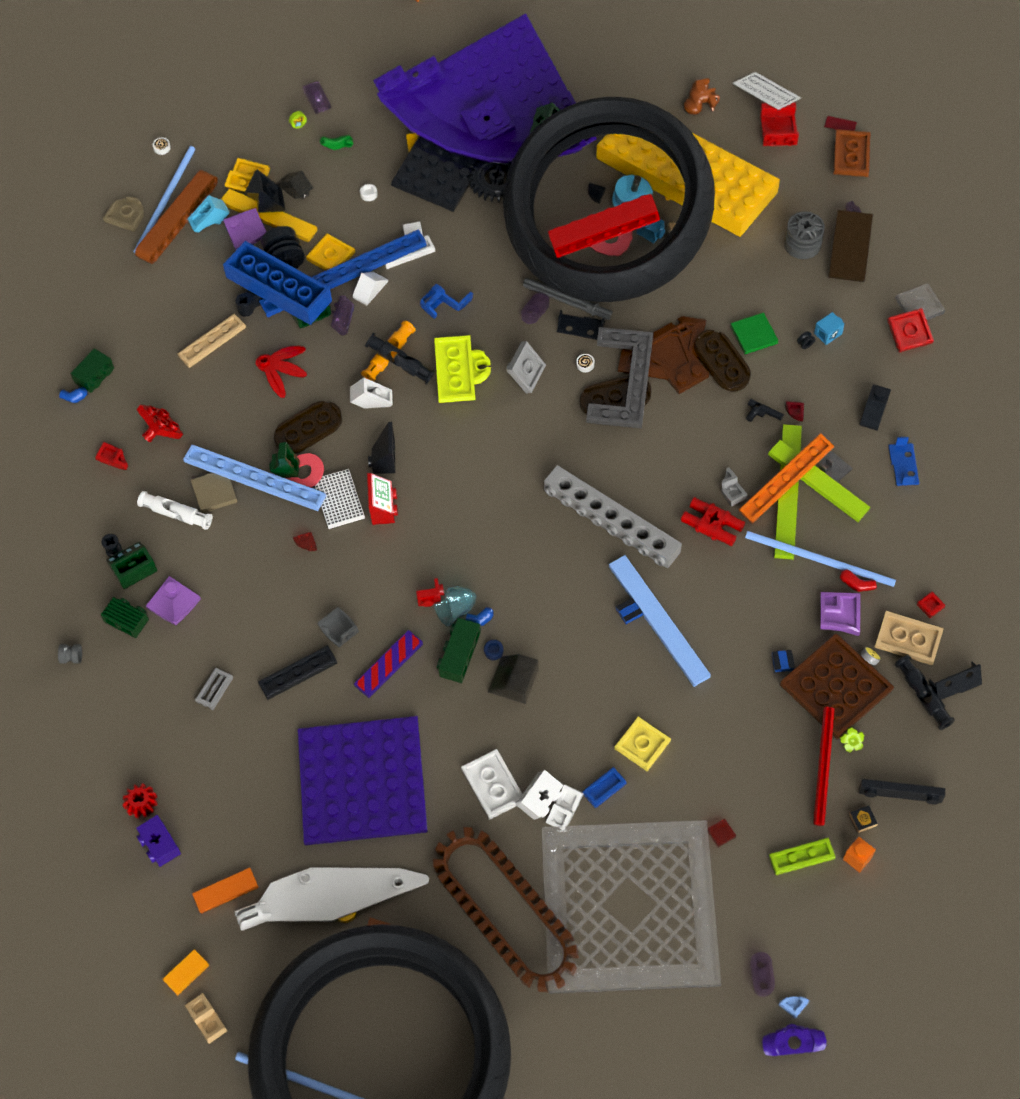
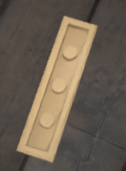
(211, 340)

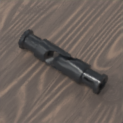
(407, 363)
(918, 682)

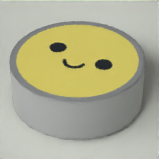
(870, 656)

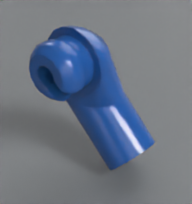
(74, 396)
(482, 618)

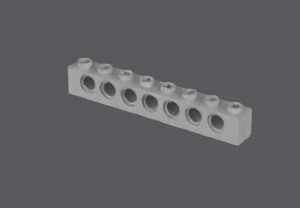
(607, 507)

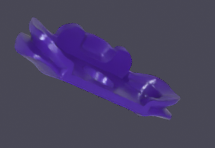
(777, 1042)

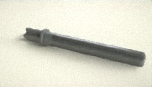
(592, 308)

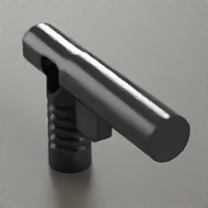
(761, 411)

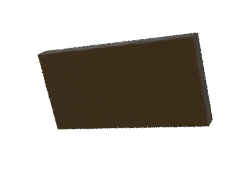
(850, 245)

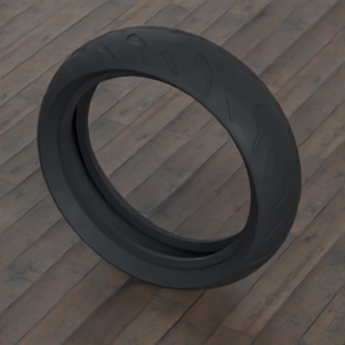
(589, 120)
(379, 947)

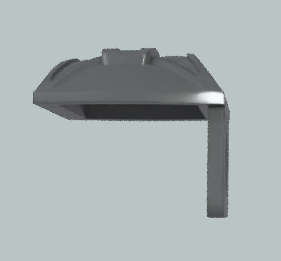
(338, 627)

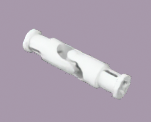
(178, 511)

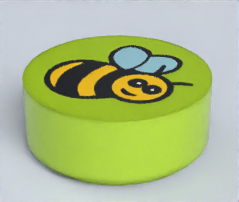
(297, 119)

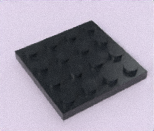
(435, 174)

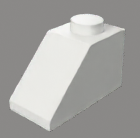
(370, 394)

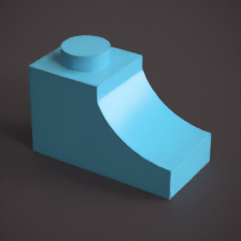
(209, 212)

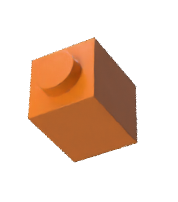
(859, 854)

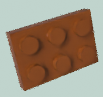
(852, 153)

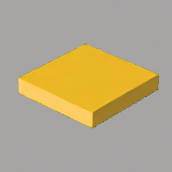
(330, 253)

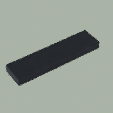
(297, 672)

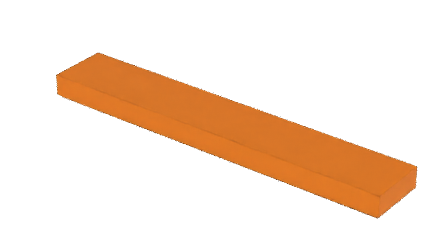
(786, 478)

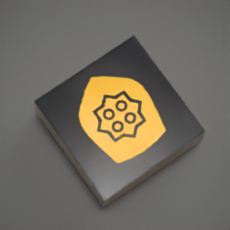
(863, 819)

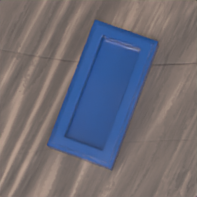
(604, 787)

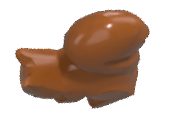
(701, 94)

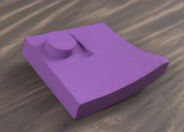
(245, 227)
(173, 601)
(840, 612)

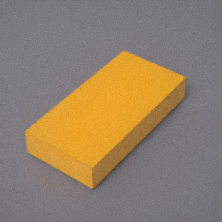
(186, 972)

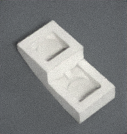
(565, 807)

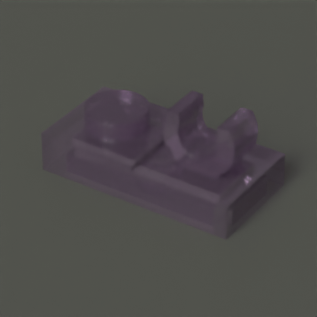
(316, 97)
(342, 315)

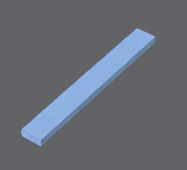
(254, 477)
(660, 621)

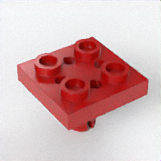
(159, 423)

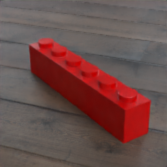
(604, 225)

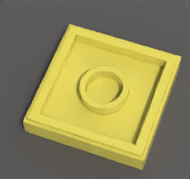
(642, 743)

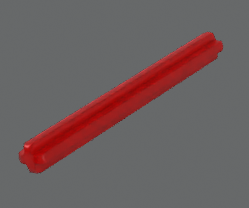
(823, 767)

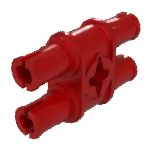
(714, 529)

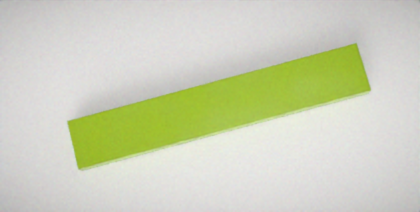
(823, 484)

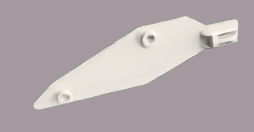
(327, 894)

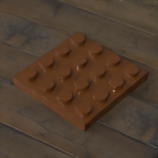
(837, 679)

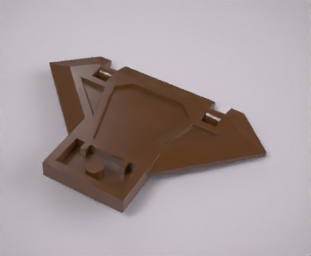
(673, 354)

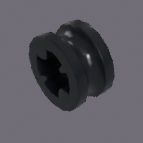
(806, 340)

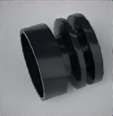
(284, 245)

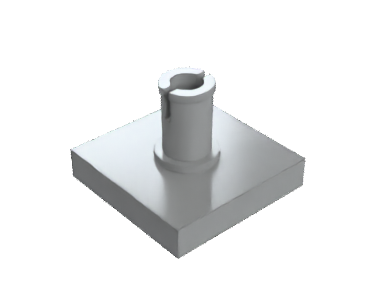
(526, 367)

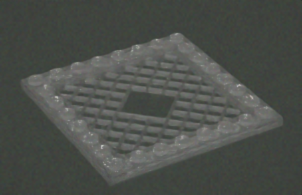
(664, 976)

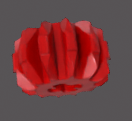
(136, 807)

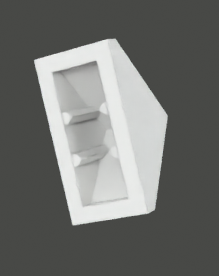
(368, 287)

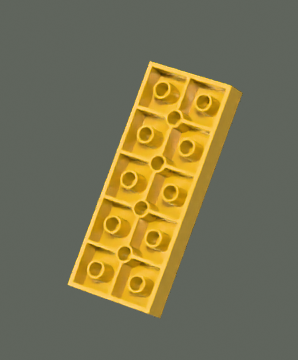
(739, 187)

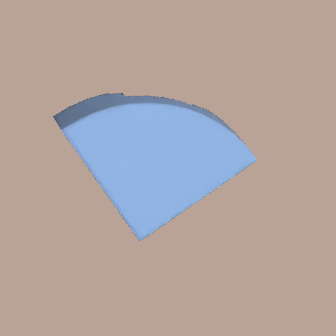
(794, 1005)

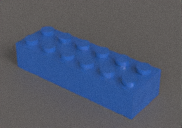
(277, 282)

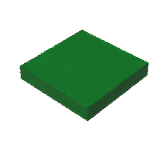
(754, 333)

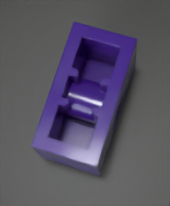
(165, 849)

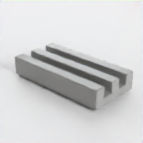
(206, 703)

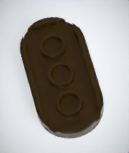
(722, 360)
(609, 393)
(309, 426)

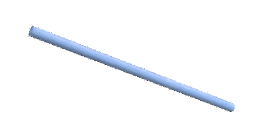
(308, 1082)

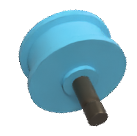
(630, 188)

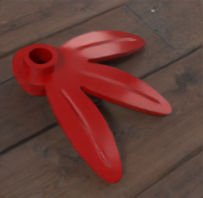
(274, 363)

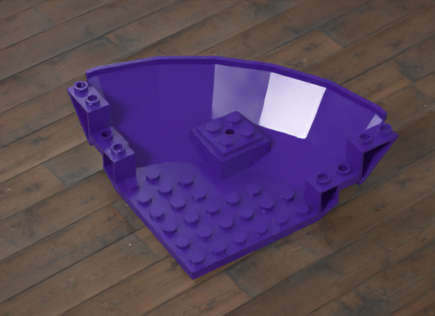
(494, 77)

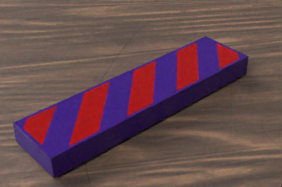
(388, 664)

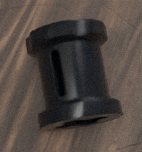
(111, 544)

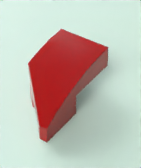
(111, 456)

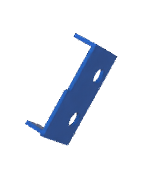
(903, 464)

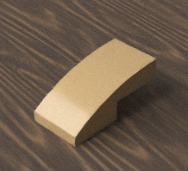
(206, 1018)

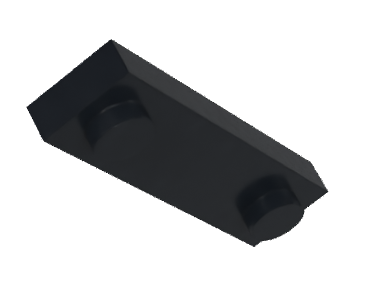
(875, 788)

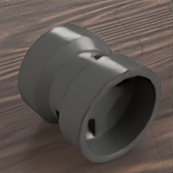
(68, 653)

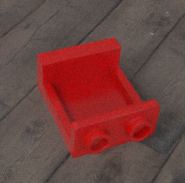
(779, 125)

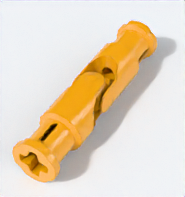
(398, 339)

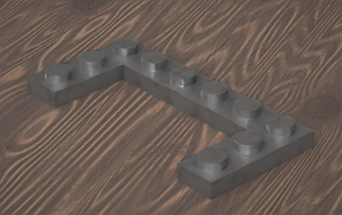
(633, 413)

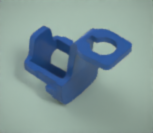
(438, 296)

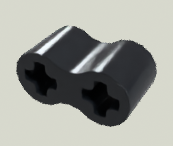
(247, 303)

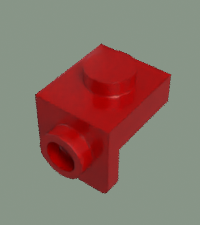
(430, 596)

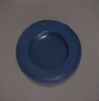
(493, 650)

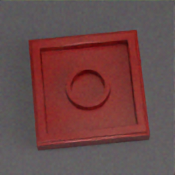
(910, 330)

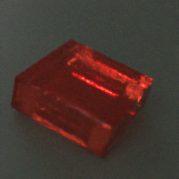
(721, 833)

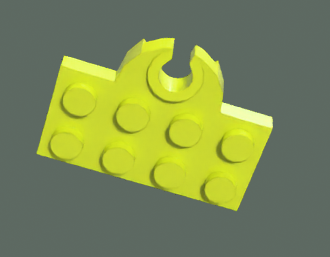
(458, 368)

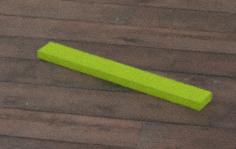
(788, 502)

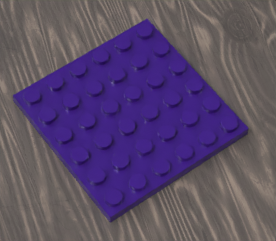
(361, 780)

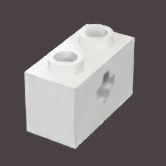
(530, 801)

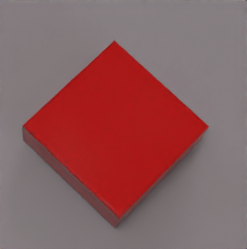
(930, 604)

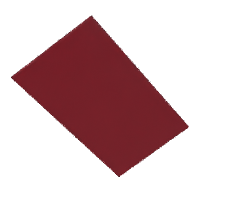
(840, 124)

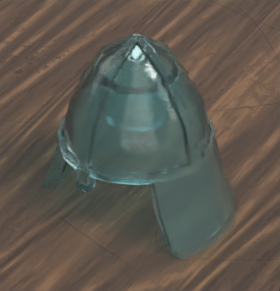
(457, 604)

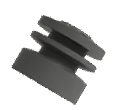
(804, 235)

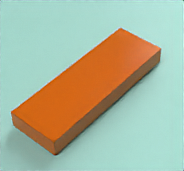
(225, 890)

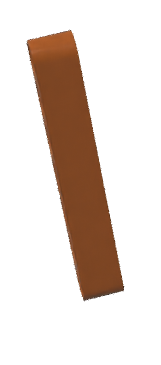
(176, 217)

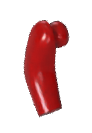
(855, 583)

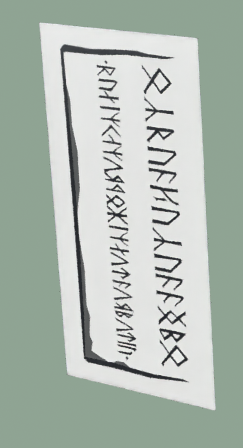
(767, 90)

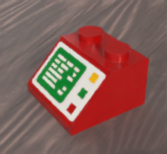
(381, 500)

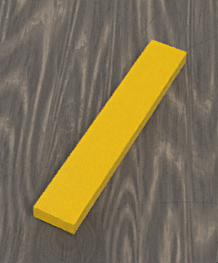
(242, 203)

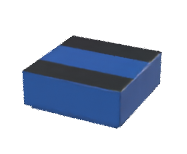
(629, 611)
(783, 661)

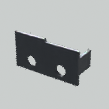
(579, 325)
(959, 682)

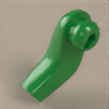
(337, 143)

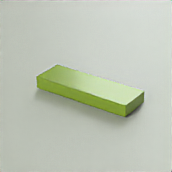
(802, 856)

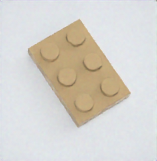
(909, 637)

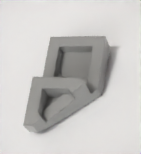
(731, 489)

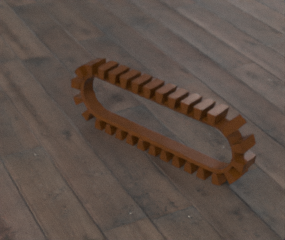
(486, 926)

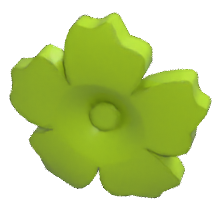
(852, 740)

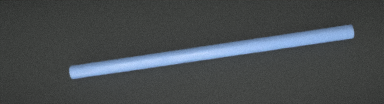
(168, 193)
(820, 558)

